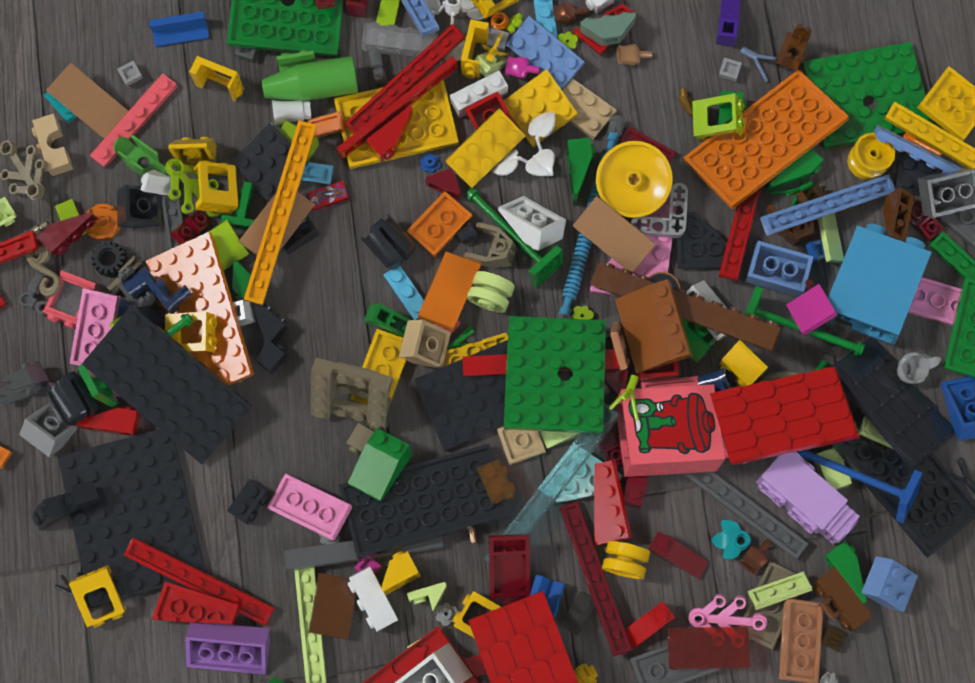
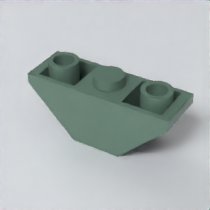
(609, 28)

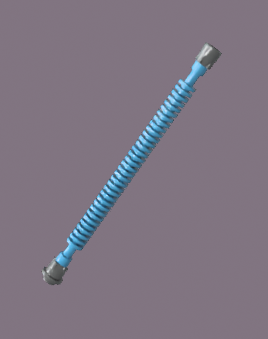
(583, 244)

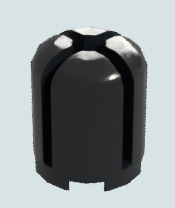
(389, 243)
(72, 398)

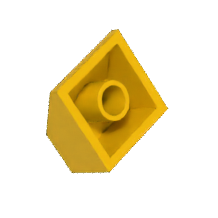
(743, 365)
(399, 572)

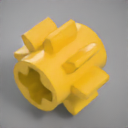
(586, 674)

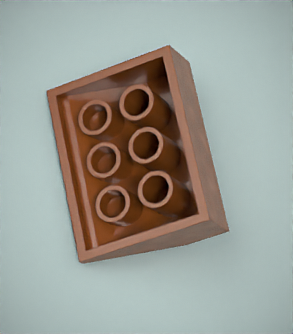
(653, 326)

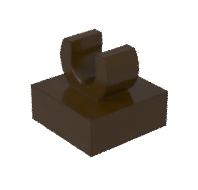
(816, 192)
(834, 638)

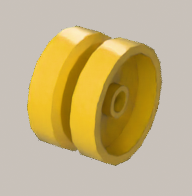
(870, 157)
(626, 560)

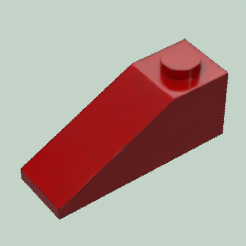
(387, 139)
(114, 421)
(648, 624)

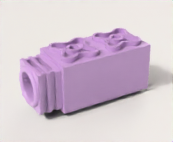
(807, 497)

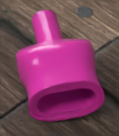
(520, 67)

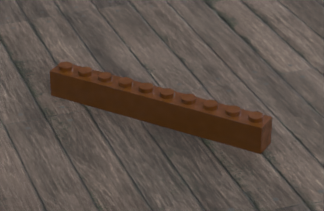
(694, 308)

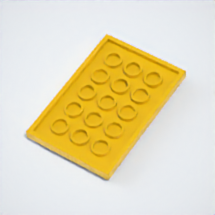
(428, 130)

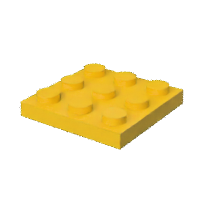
(537, 98)
(951, 103)

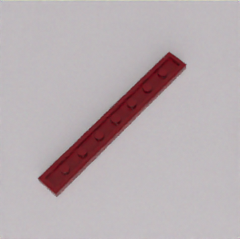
(595, 579)

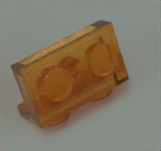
(495, 481)

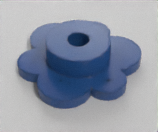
(430, 167)

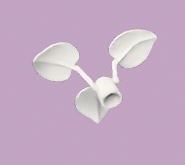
(452, 8)
(539, 164)

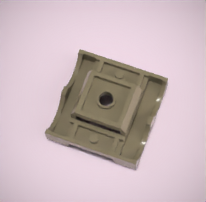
(354, 380)

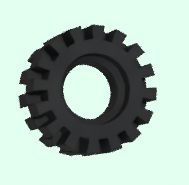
(105, 248)

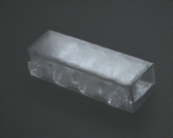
(395, 40)

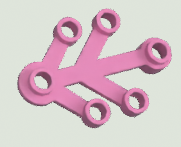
(723, 619)

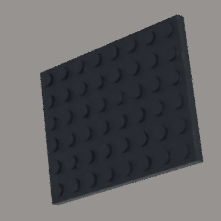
(140, 498)

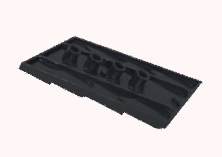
(891, 405)

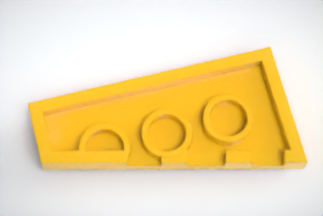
(469, 349)

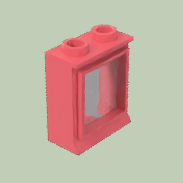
(66, 303)

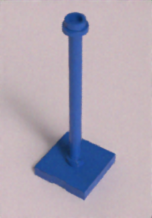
(906, 495)

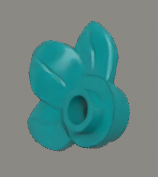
(728, 539)

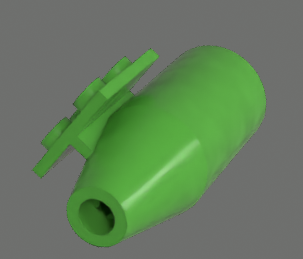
(307, 79)

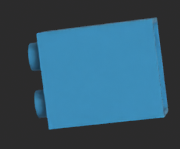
(878, 282)

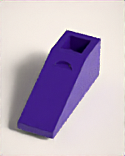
(728, 22)

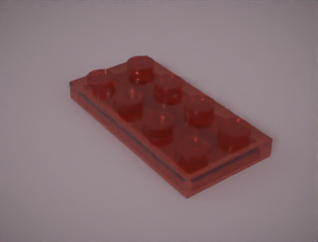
(708, 647)

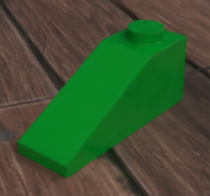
(799, 170)
(386, 319)
(847, 564)

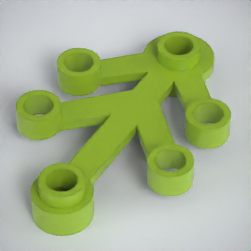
(190, 185)

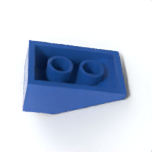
(960, 403)

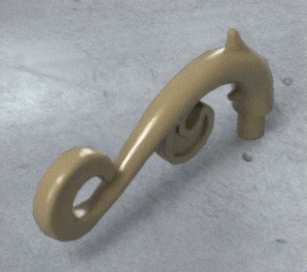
(44, 256)

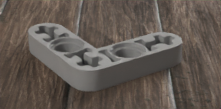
(668, 223)

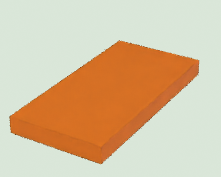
(449, 291)

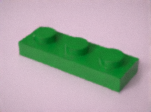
(954, 256)

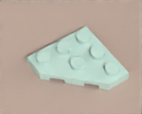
(582, 483)

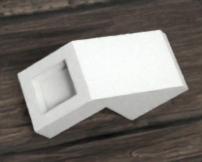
(156, 183)

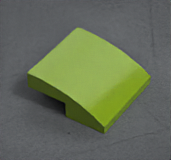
(228, 244)

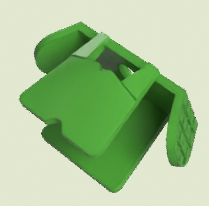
(132, 154)

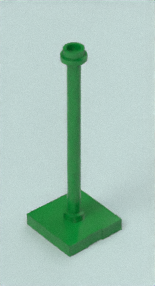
(544, 266)
(755, 309)
(100, 390)

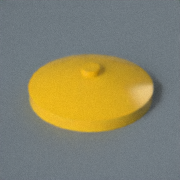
(634, 179)

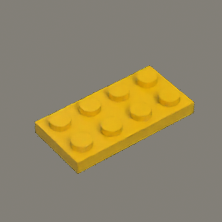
(485, 148)
(385, 359)

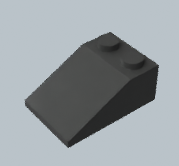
(947, 192)

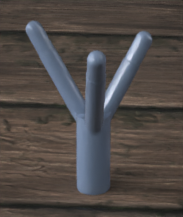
(753, 55)

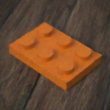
(439, 224)

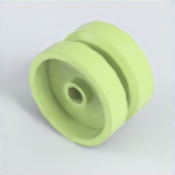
(490, 292)

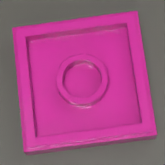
(811, 309)

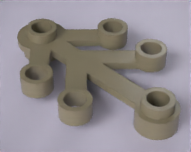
(10, 149)

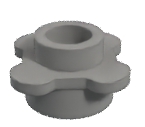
(829, 678)

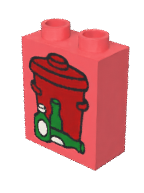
(673, 432)

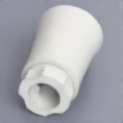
(290, 111)

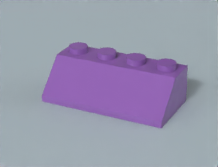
(227, 647)

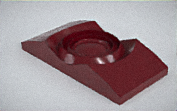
(509, 568)

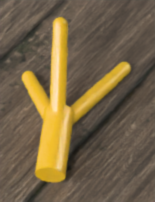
(493, 51)

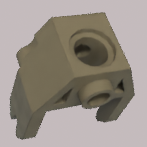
(501, 252)

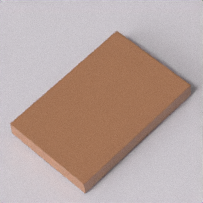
(620, 344)

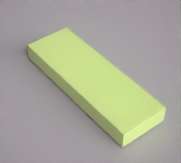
(830, 239)
(779, 590)

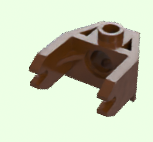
(796, 44)
(798, 233)

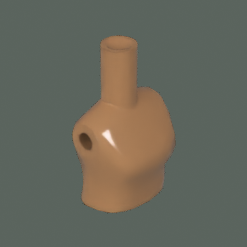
(631, 54)

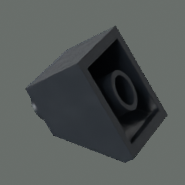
(138, 208)

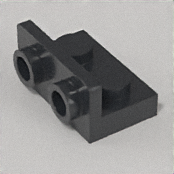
(248, 502)

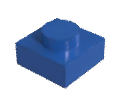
(816, 249)

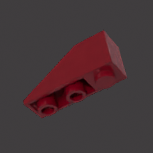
(56, 234)

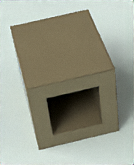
(359, 439)

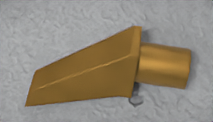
(686, 101)

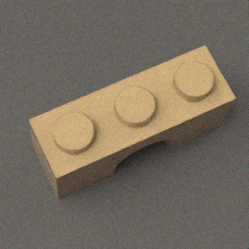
(47, 130)

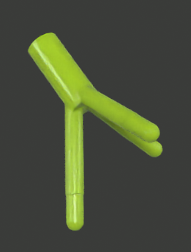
(629, 391)

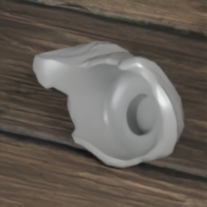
(915, 367)

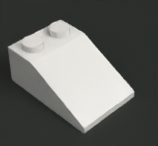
(533, 222)

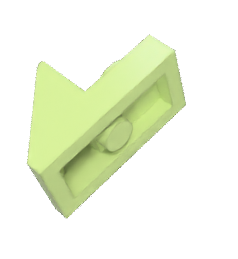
(490, 67)
(433, 592)

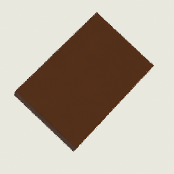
(332, 607)

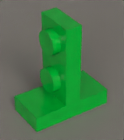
(242, 222)

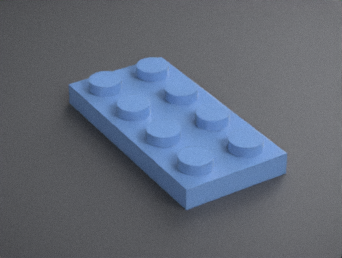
(545, 51)

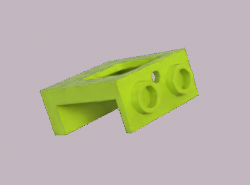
(700, 117)

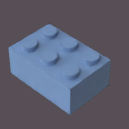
(779, 269)

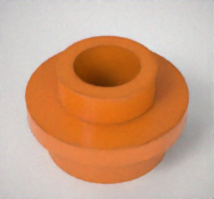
(498, 17)

